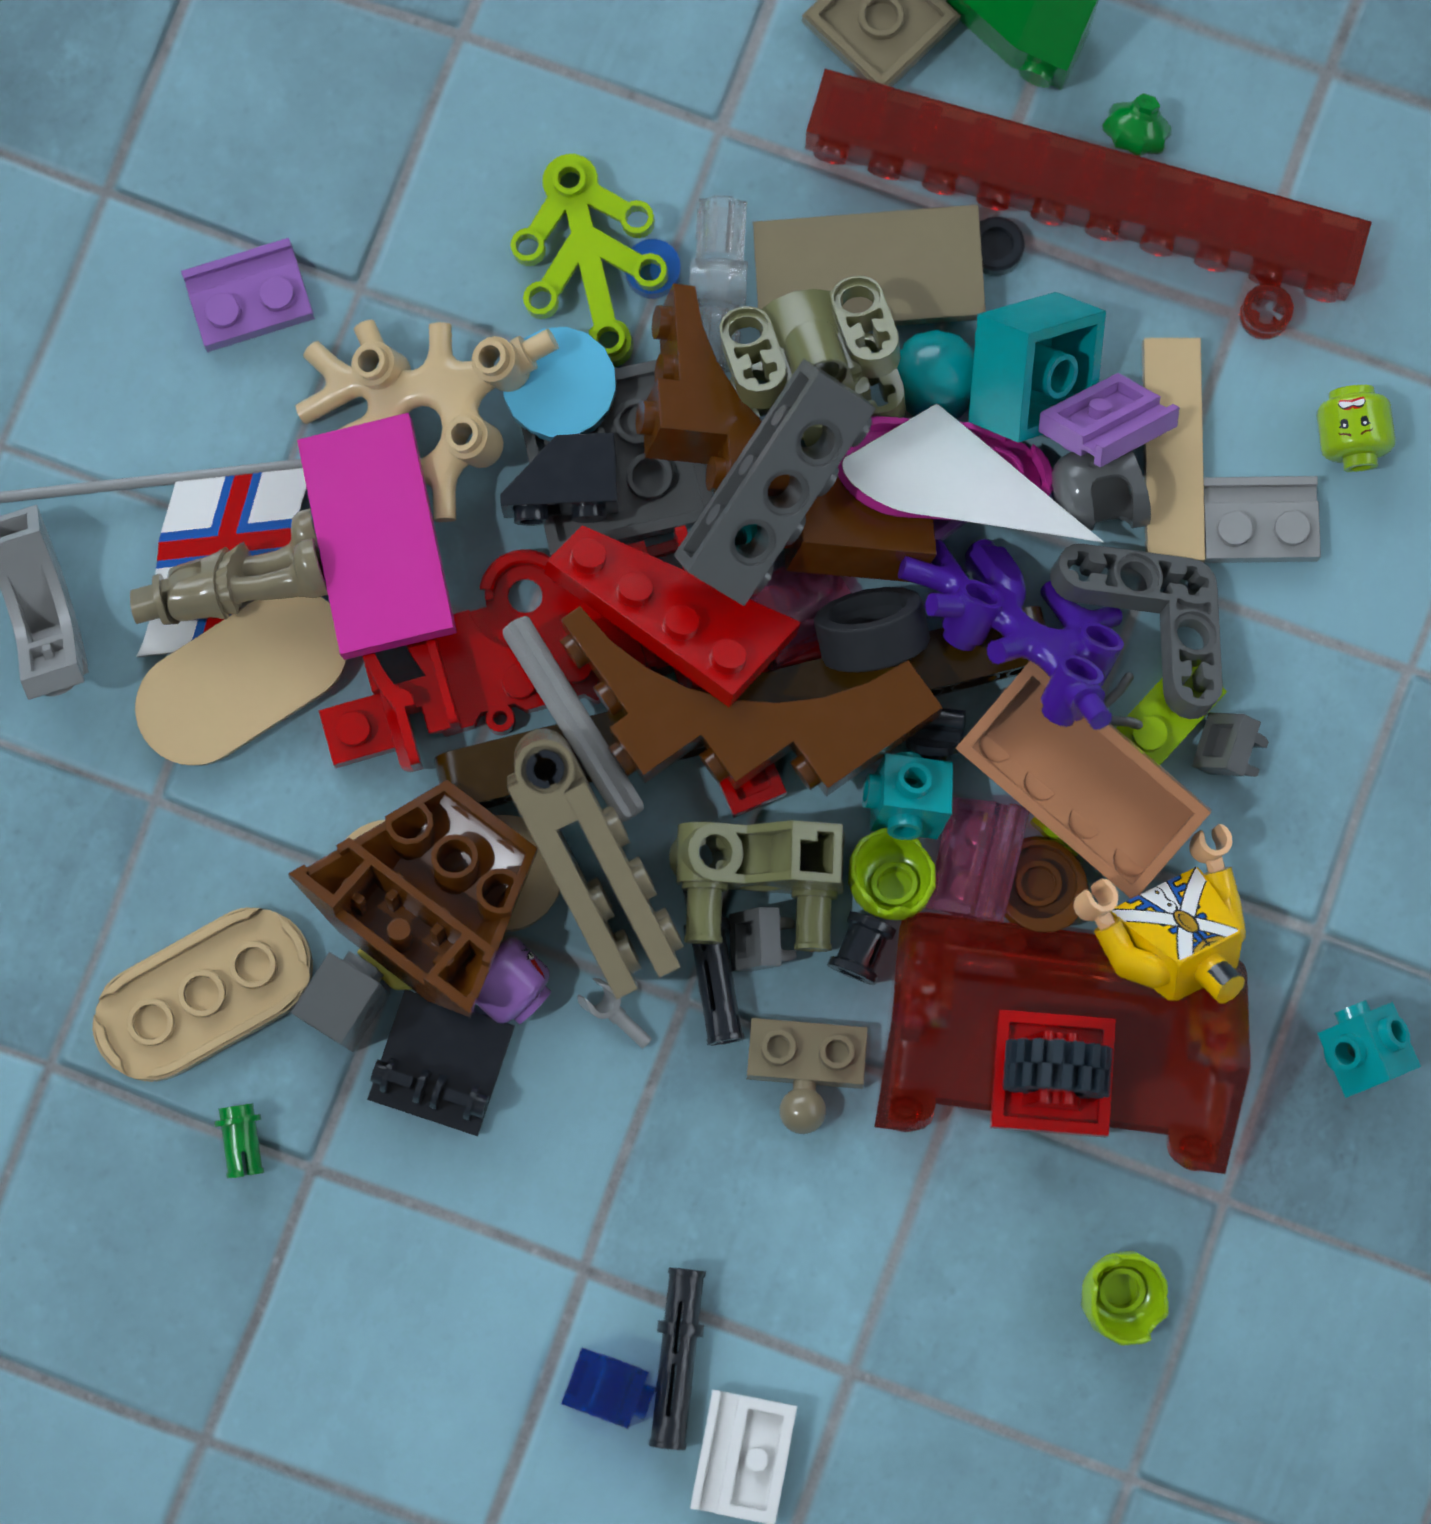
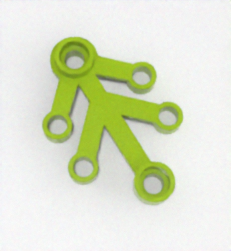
(586, 248)

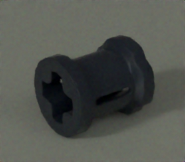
(862, 948)

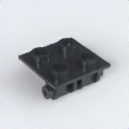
(440, 1064)

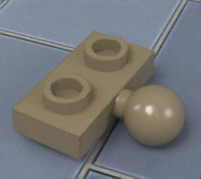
(806, 1057)

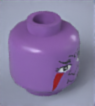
(514, 983)

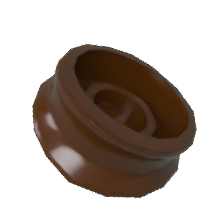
(1045, 886)

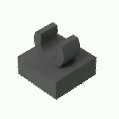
(1228, 745)
(756, 939)

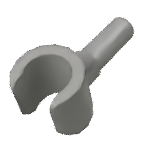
(611, 1009)

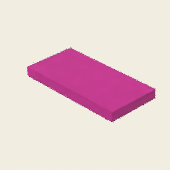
(376, 536)

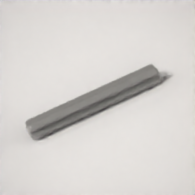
(572, 718)

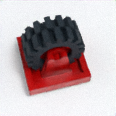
(1052, 1073)

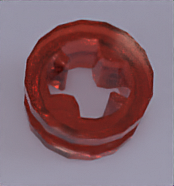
(1282, 305)

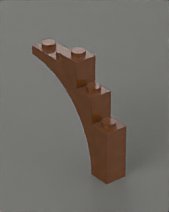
(701, 420)
(665, 720)

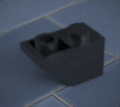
(566, 478)

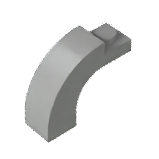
(39, 607)

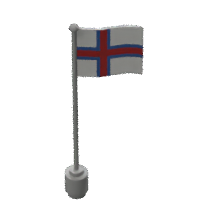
(203, 516)

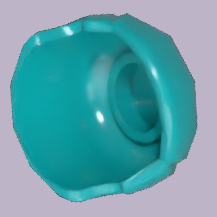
(936, 370)

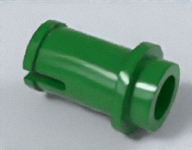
(240, 1135)

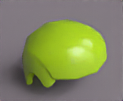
(891, 876)
(1125, 1297)

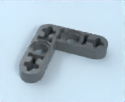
(1174, 606)

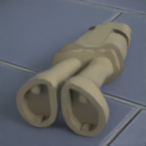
(228, 578)

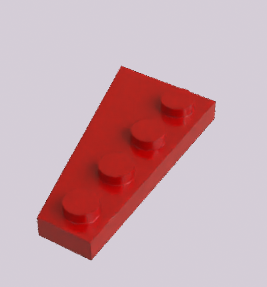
(673, 612)

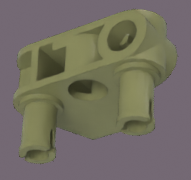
(763, 857)

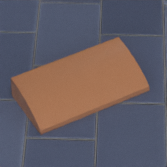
(1085, 784)

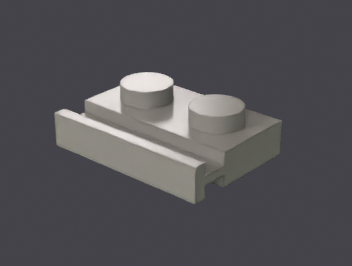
(1261, 519)

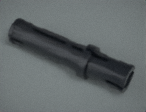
(717, 989)
(667, 1426)

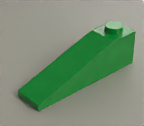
(1031, 35)

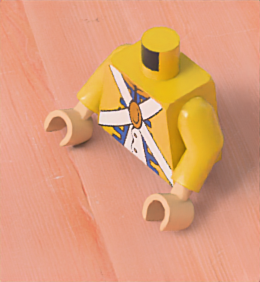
(1179, 932)

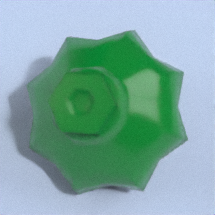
(1137, 126)

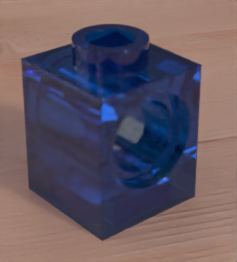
(608, 1388)

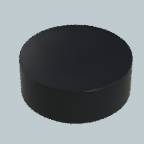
(1000, 245)

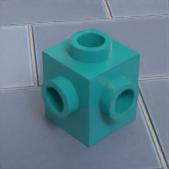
(909, 796)
(1368, 1047)

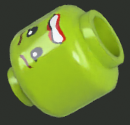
(1355, 427)

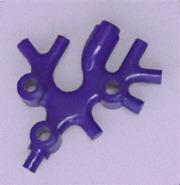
(1072, 657)

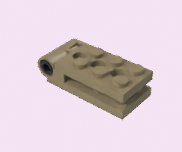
(559, 798)

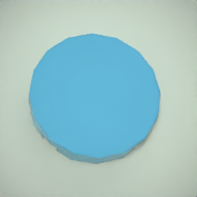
(567, 390)

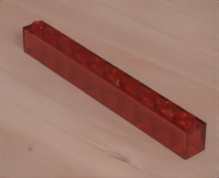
(1086, 186)

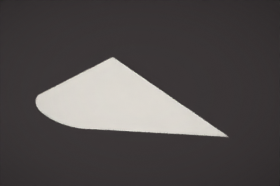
(949, 473)

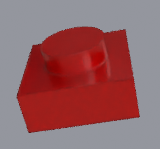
(755, 793)

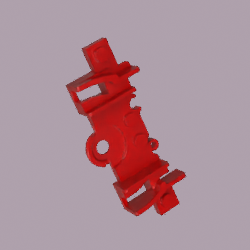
(476, 669)

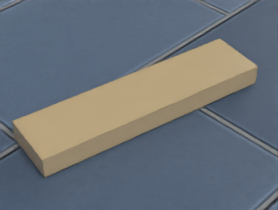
(1175, 458)

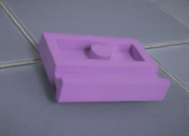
(247, 295)
(1108, 419)

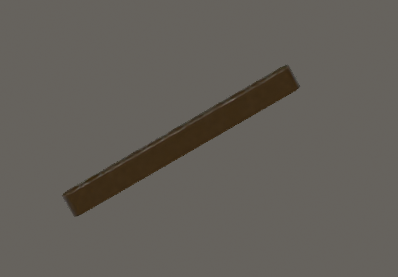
(484, 767)

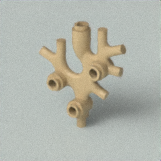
(440, 383)

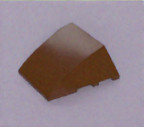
(426, 892)

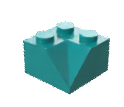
(1032, 360)

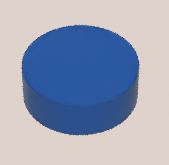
(652, 271)

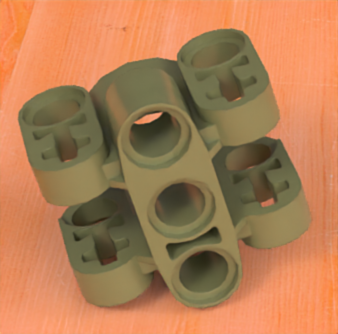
(816, 329)

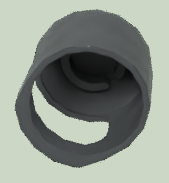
(1101, 492)

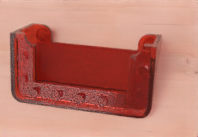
(1174, 1063)

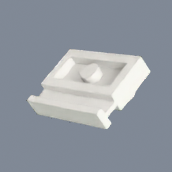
(743, 1457)

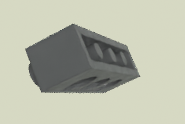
(772, 451)

